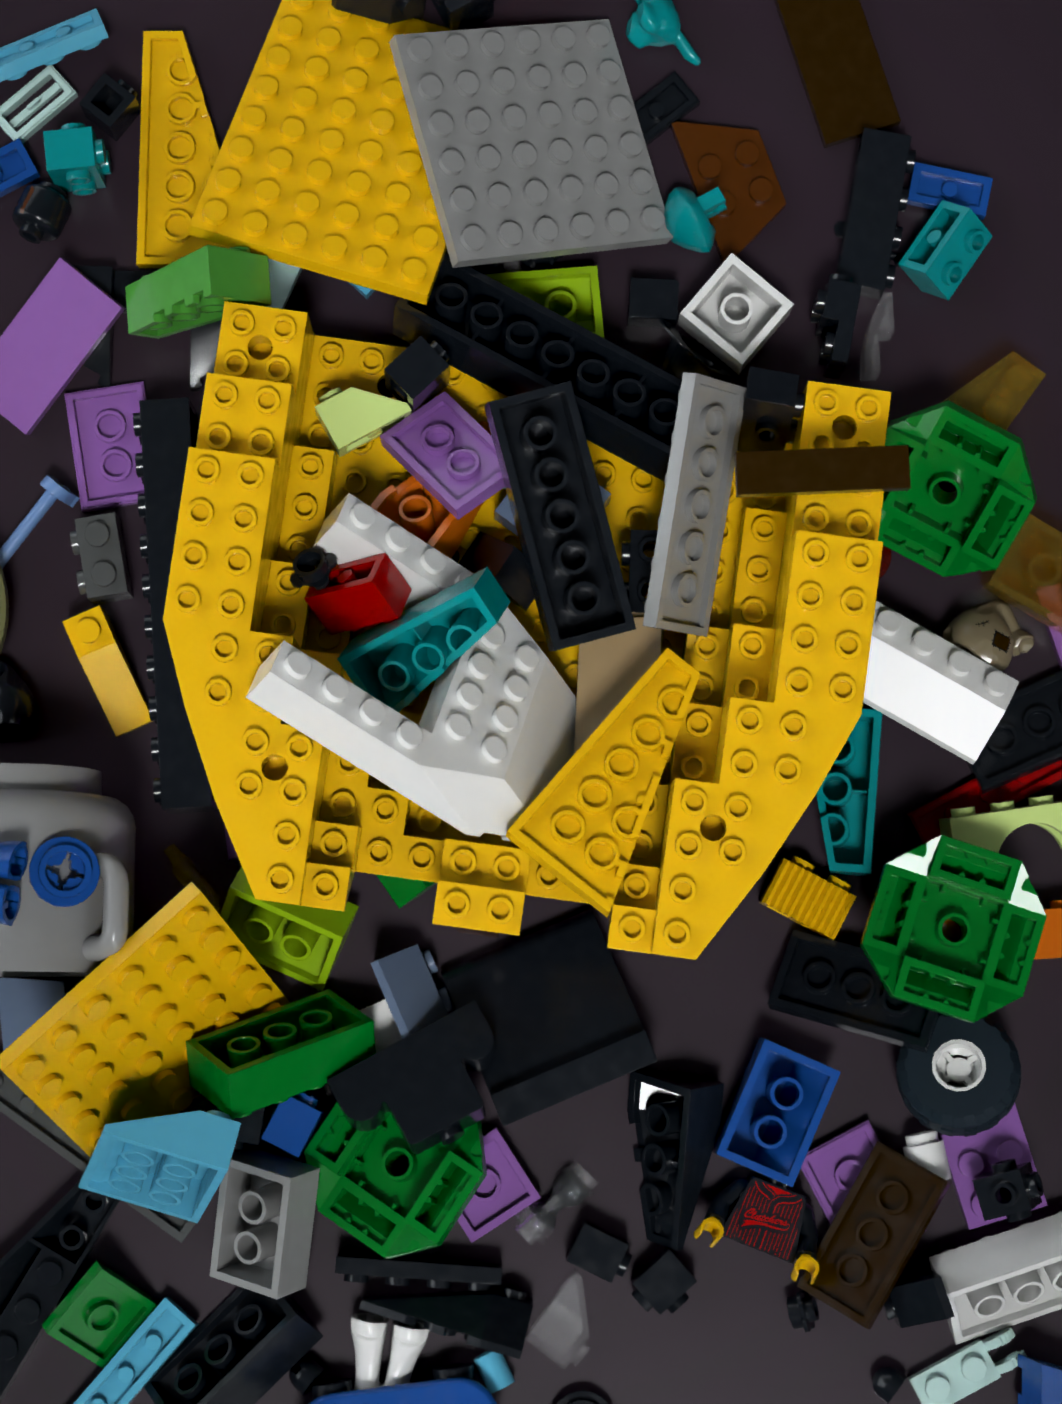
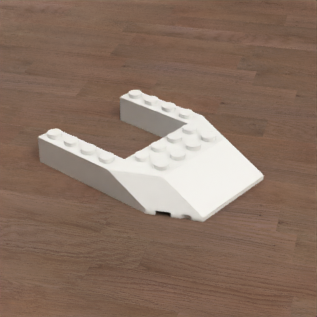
(492, 722)

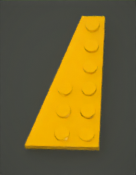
(175, 150)
(598, 801)

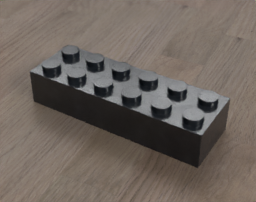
(559, 516)

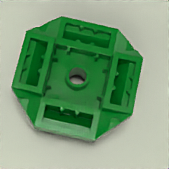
(981, 518)
(996, 918)
(389, 1210)

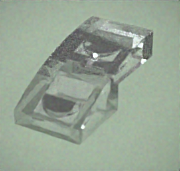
(878, 329)

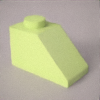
(357, 417)

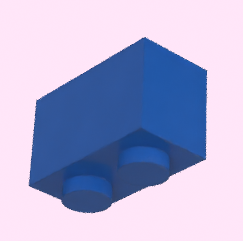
(295, 1123)

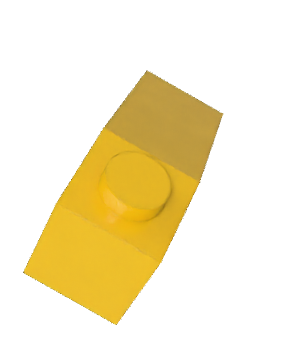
(108, 670)

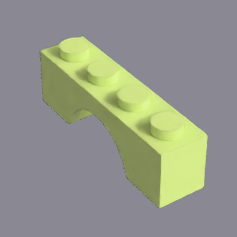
(992, 827)

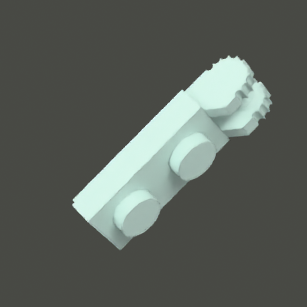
(964, 1370)

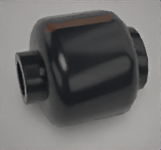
(42, 212)

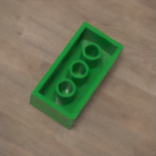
(279, 1053)

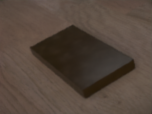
(838, 67)
(874, 1234)

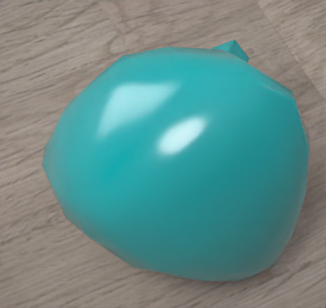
(688, 217)

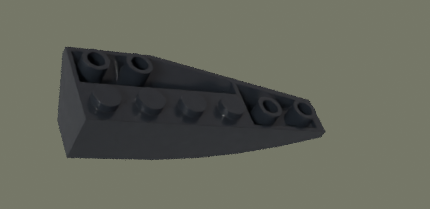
(42, 1270)

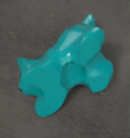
(659, 25)

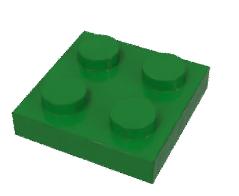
(99, 1315)

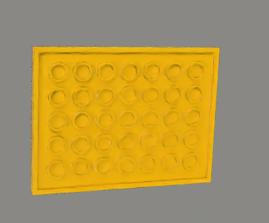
(327, 157)

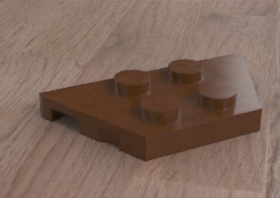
(742, 171)

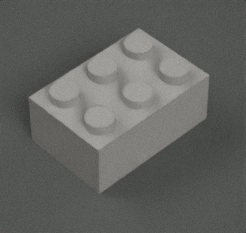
(265, 1223)

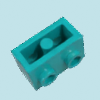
(76, 159)
(945, 249)

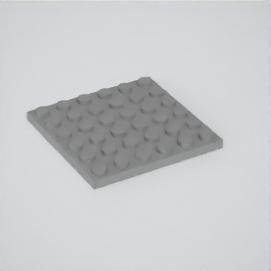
(530, 141)

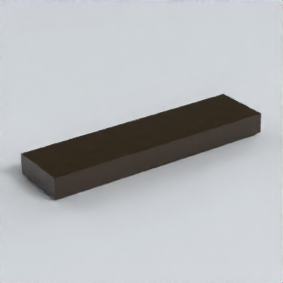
(822, 471)

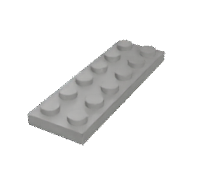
(694, 505)

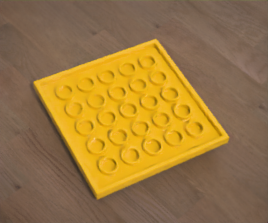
(122, 1032)

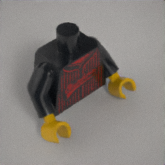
(767, 1219)

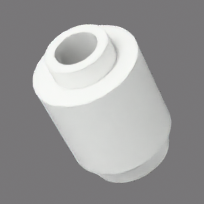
(929, 1152)

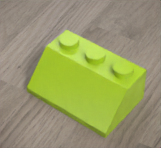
(566, 291)
(286, 936)

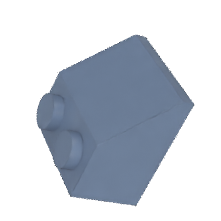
(411, 989)

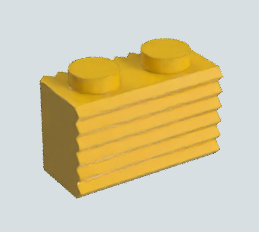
(808, 898)

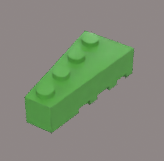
(194, 290)

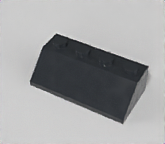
(236, 1352)

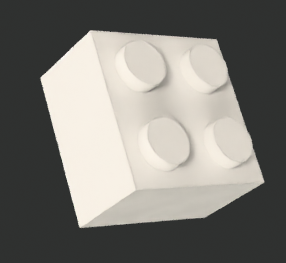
(735, 313)

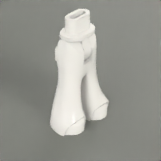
(368, 1339)

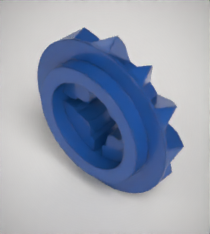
(81, 860)

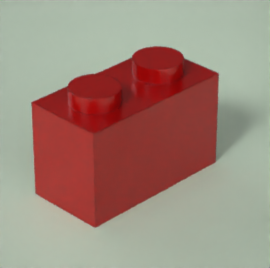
(360, 595)

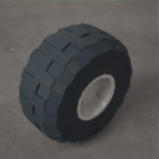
(963, 1079)

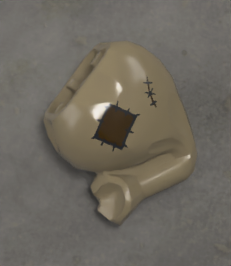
(989, 633)

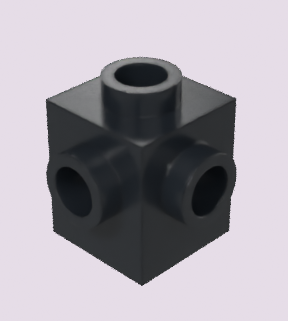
(1009, 1190)

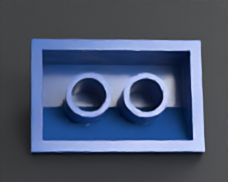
(776, 1111)

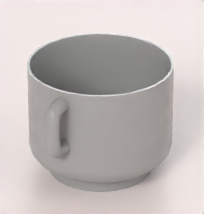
(58, 802)

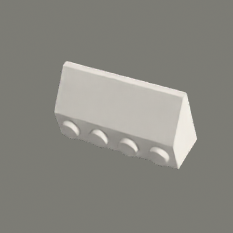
(934, 685)
(1003, 1278)

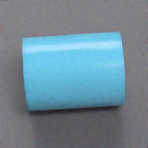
(494, 1370)

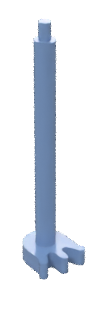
(54, 491)

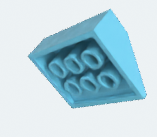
(164, 1161)

